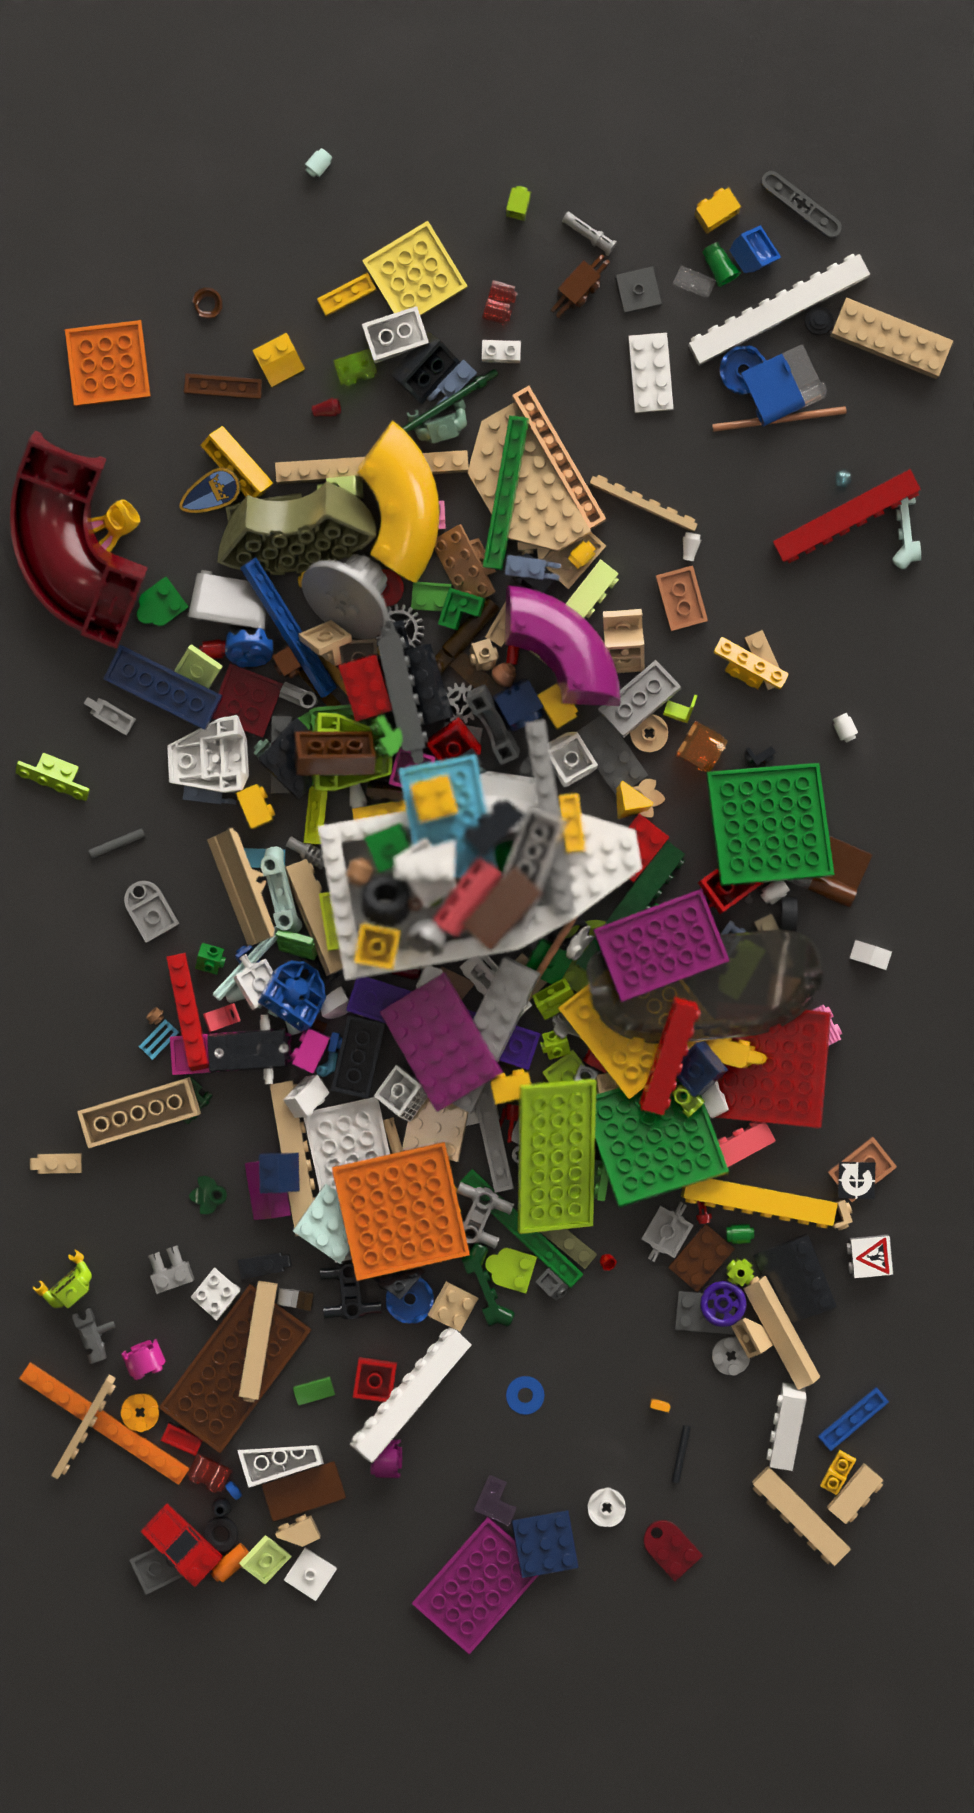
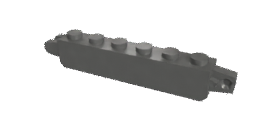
(400, 691)

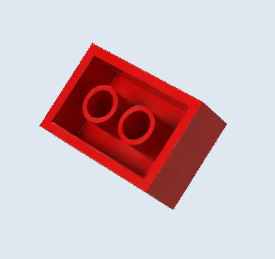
(365, 687)
(649, 841)

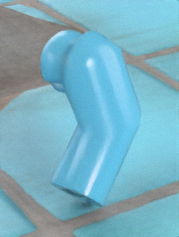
(328, 1067)

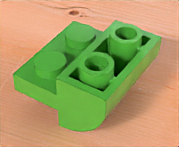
(389, 740)

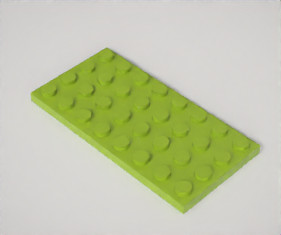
(556, 1155)

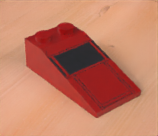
(181, 1545)

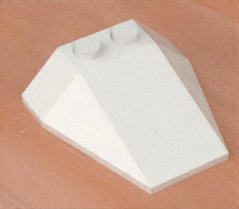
(211, 757)

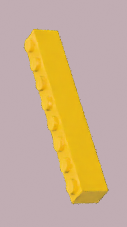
(762, 1200)

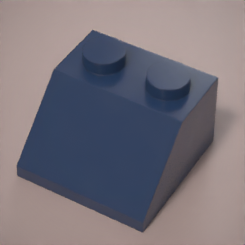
(279, 1172)

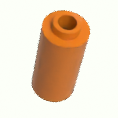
(229, 1563)

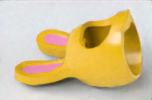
(118, 520)

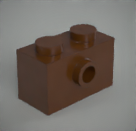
(287, 663)

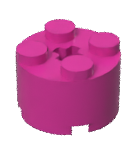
(143, 1359)

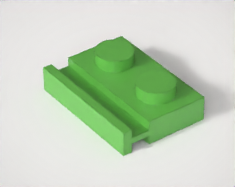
(429, 596)
(296, 944)

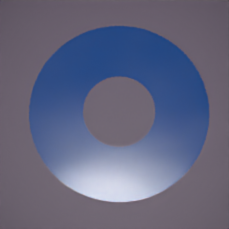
(534, 1386)

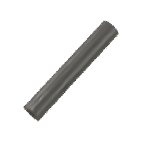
(117, 843)

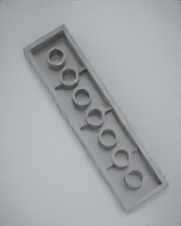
(500, 1014)

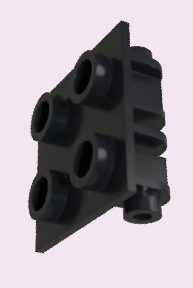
(399, 1282)

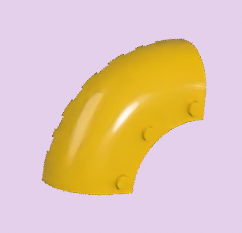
(406, 501)

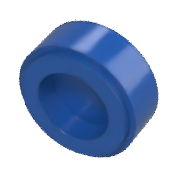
(233, 1490)

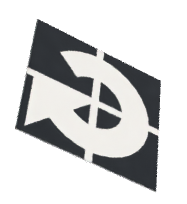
(856, 1180)

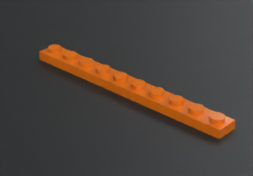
(105, 1424)

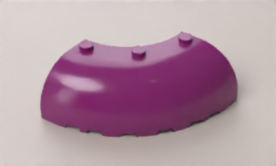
(565, 644)

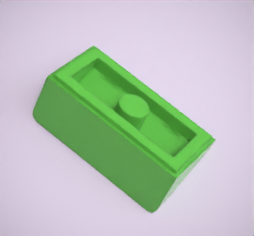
(314, 1390)

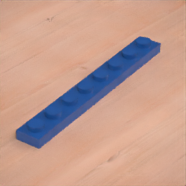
(288, 627)

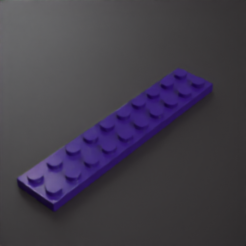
(372, 996)

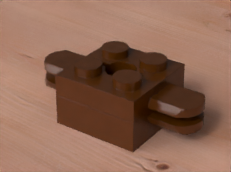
(579, 285)

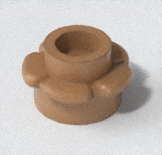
(155, 1016)

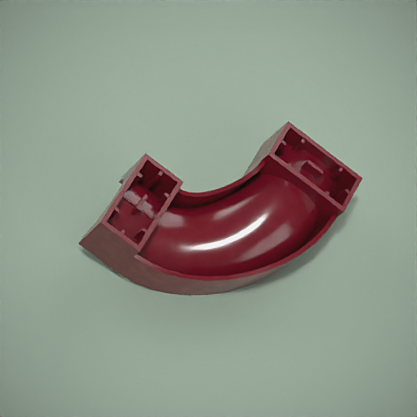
(59, 547)

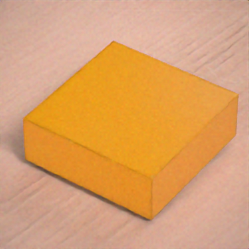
(659, 1405)

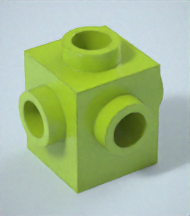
(554, 1045)
(736, 1265)

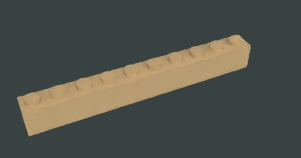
(328, 468)

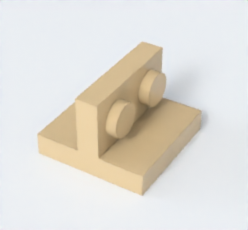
(326, 640)

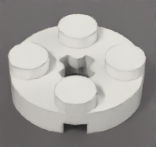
(617, 1507)

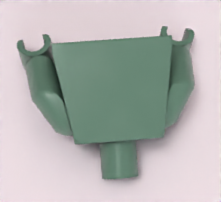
(441, 427)

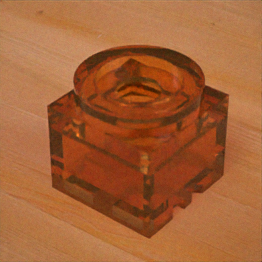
(701, 747)

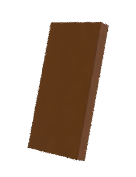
(502, 908)
(303, 1491)

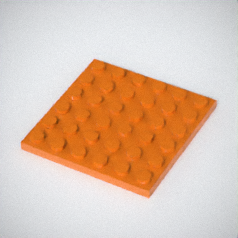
(400, 1211)

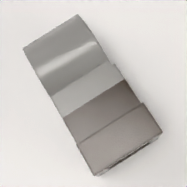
(295, 1298)

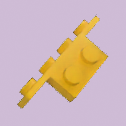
(749, 666)

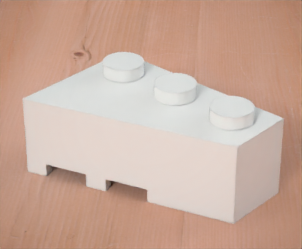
(428, 863)

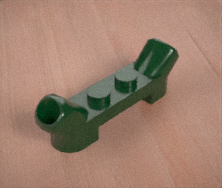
(473, 1263)

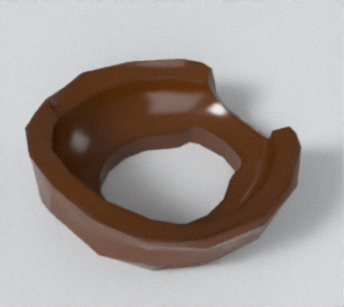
(207, 292)

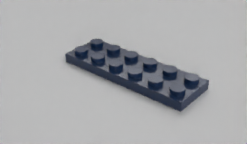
(162, 687)

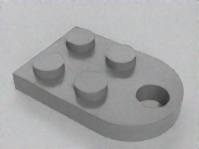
(151, 911)

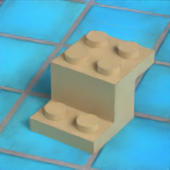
(625, 639)

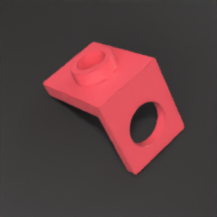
(221, 1017)

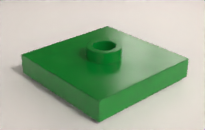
(387, 845)
(557, 966)

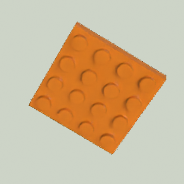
(107, 363)

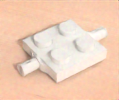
(253, 980)

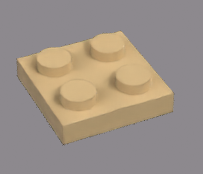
(453, 1306)

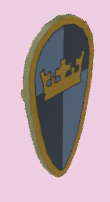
(211, 491)

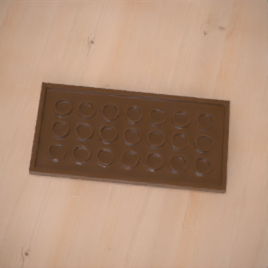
(209, 1390)

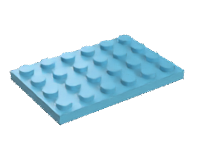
(470, 804)

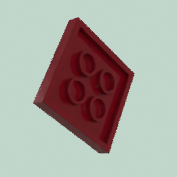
(249, 697)

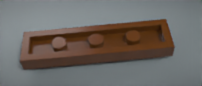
(223, 386)

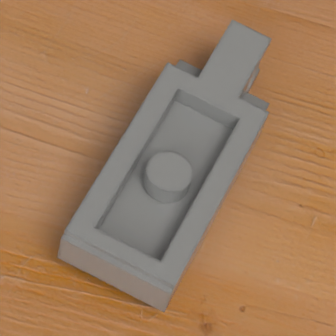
(111, 715)

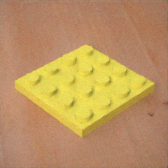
(415, 271)

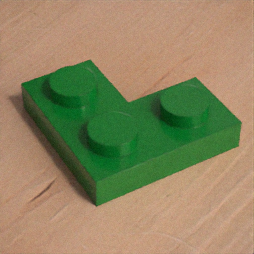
(456, 604)

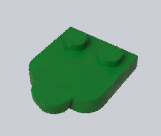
(160, 604)

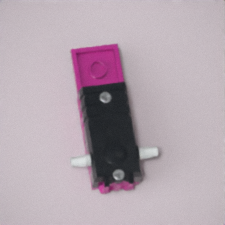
(239, 1051)

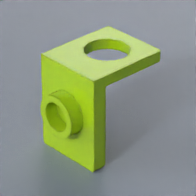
(679, 711)

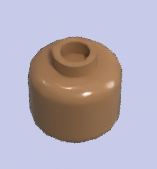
(359, 872)

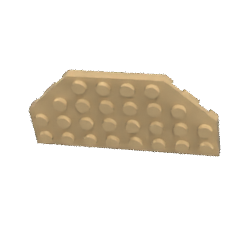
(542, 506)

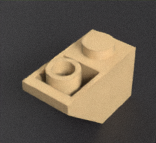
(299, 1533)

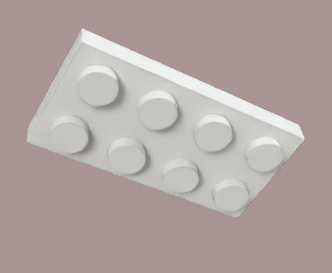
(650, 372)

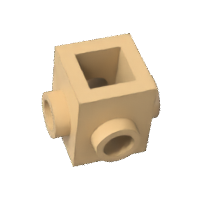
(483, 655)

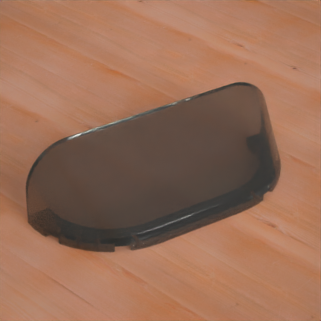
(761, 986)

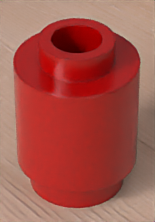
(213, 648)

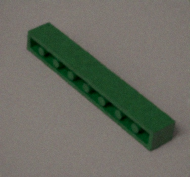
(641, 893)

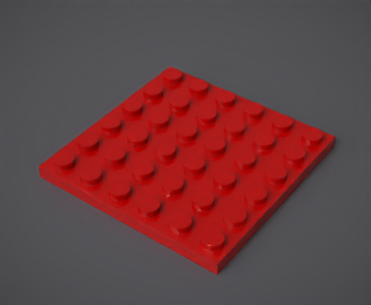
(790, 1082)

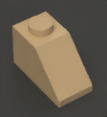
(752, 1337)

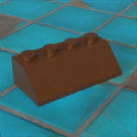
(335, 753)

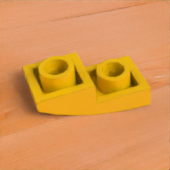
(837, 1472)

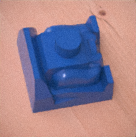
(754, 250)

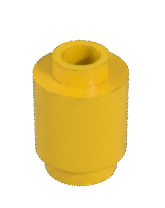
(582, 554)

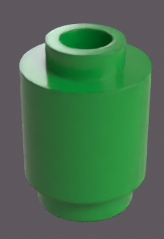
(740, 1234)

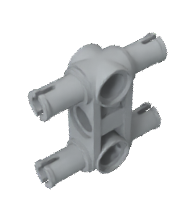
(480, 1211)

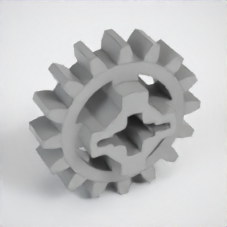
(462, 691)

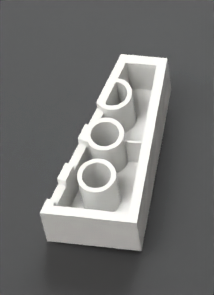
(787, 1427)
(274, 1463)

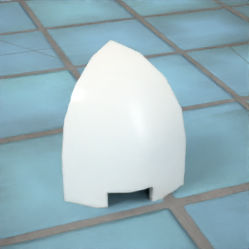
(335, 1004)

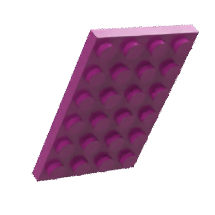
(661, 945)
(441, 1042)
(475, 1586)

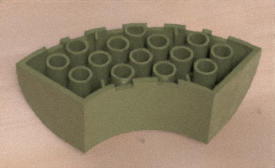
(297, 531)

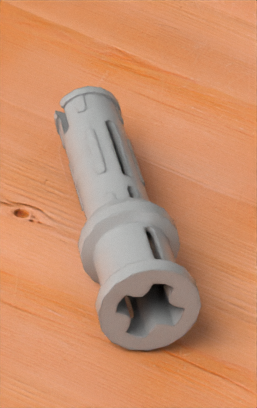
(596, 237)

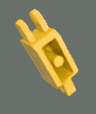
(735, 1053)

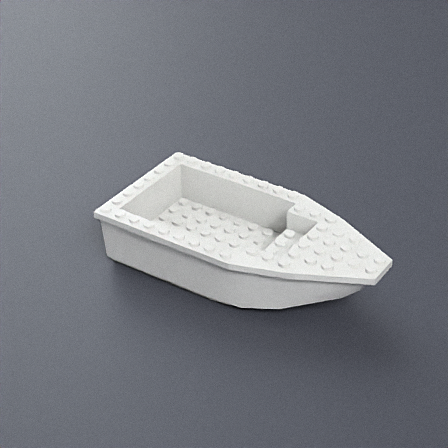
(608, 862)

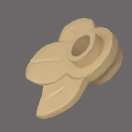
(647, 789)

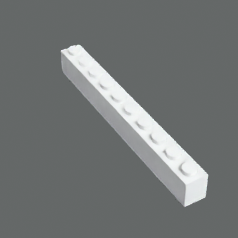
(779, 309)

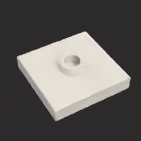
(310, 1574)

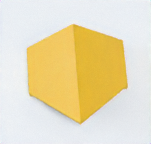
(630, 801)

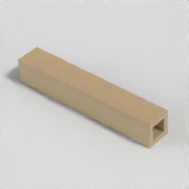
(781, 1332)
(258, 1341)

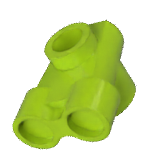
(689, 1104)

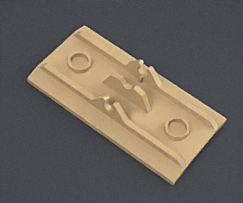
(242, 886)

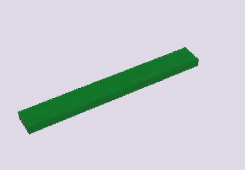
(505, 492)
(534, 1241)

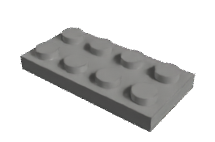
(641, 698)

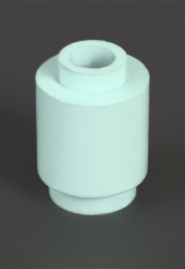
(318, 163)

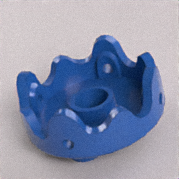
(732, 360)
(248, 649)
(412, 1312)

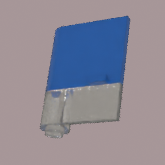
(783, 385)

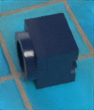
(519, 704)

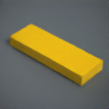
(346, 294)
(574, 831)

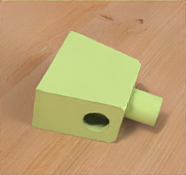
(350, 483)

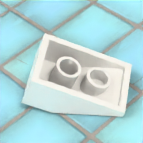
(395, 334)

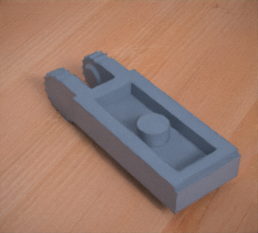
(454, 382)
(530, 568)
(207, 796)

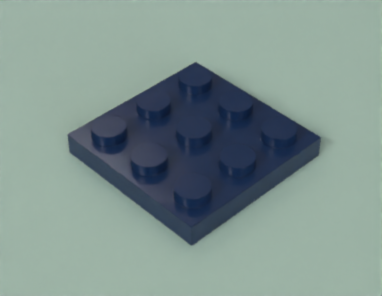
(544, 1544)

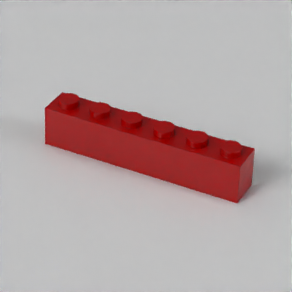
(188, 1012)
(669, 1055)

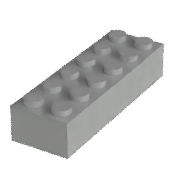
(535, 852)

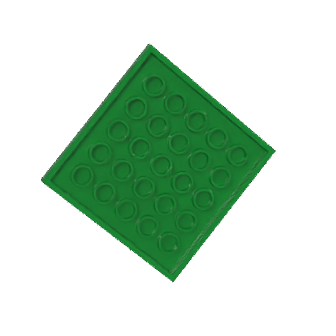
(769, 824)
(652, 1151)

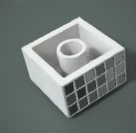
(402, 1093)

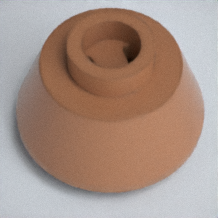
(504, 674)

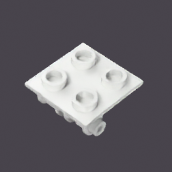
(215, 1293)

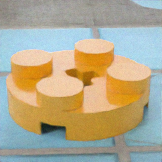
(139, 1401)

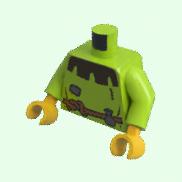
(69, 1288)

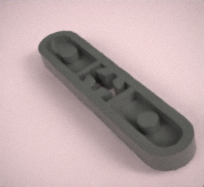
(785, 192)

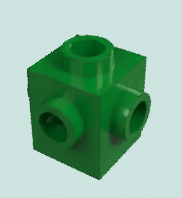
(210, 959)

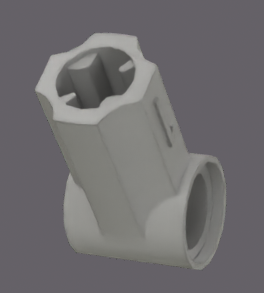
(296, 695)

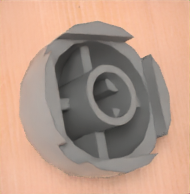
(426, 936)

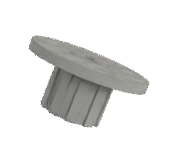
(348, 594)

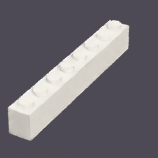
(410, 1394)

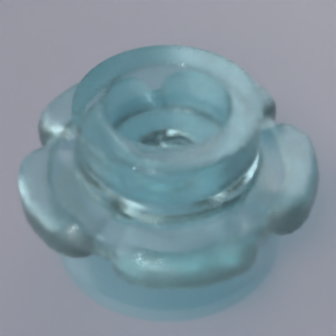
(843, 478)

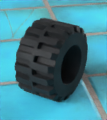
(385, 913)

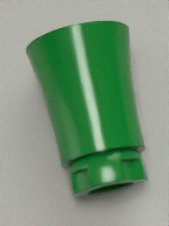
(720, 264)

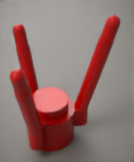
(512, 1114)

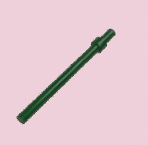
(479, 382)

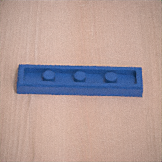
(853, 1419)

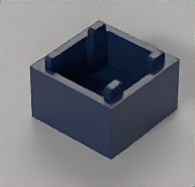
(700, 1069)

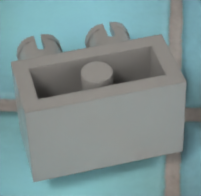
(172, 1277)

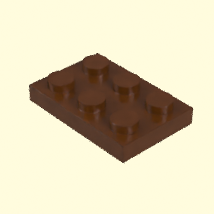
(701, 1257)

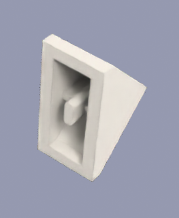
(870, 954)

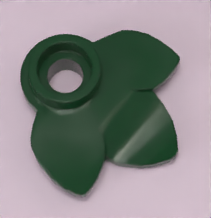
(205, 1194)

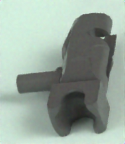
(91, 1335)

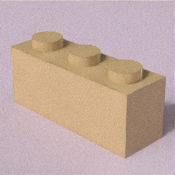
(855, 1494)

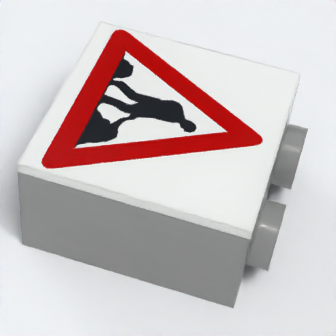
(870, 1256)

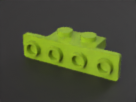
(54, 774)

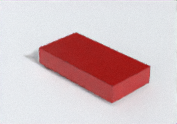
(181, 1439)

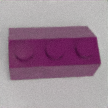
(265, 1204)

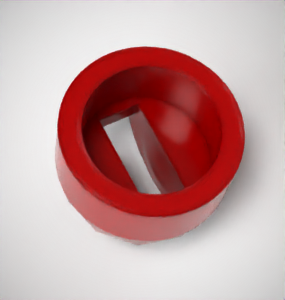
(607, 1262)

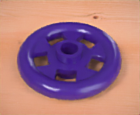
(728, 1288)

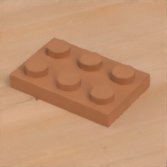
(681, 598)
(868, 1152)

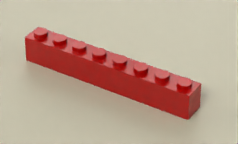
(847, 515)

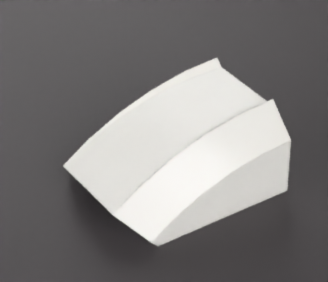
(571, 758)

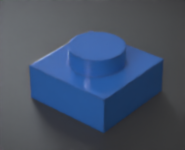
(335, 1042)

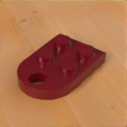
(672, 1549)

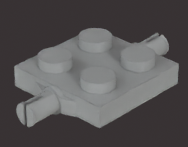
(667, 1231)

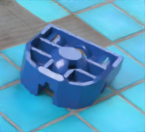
(284, 993)

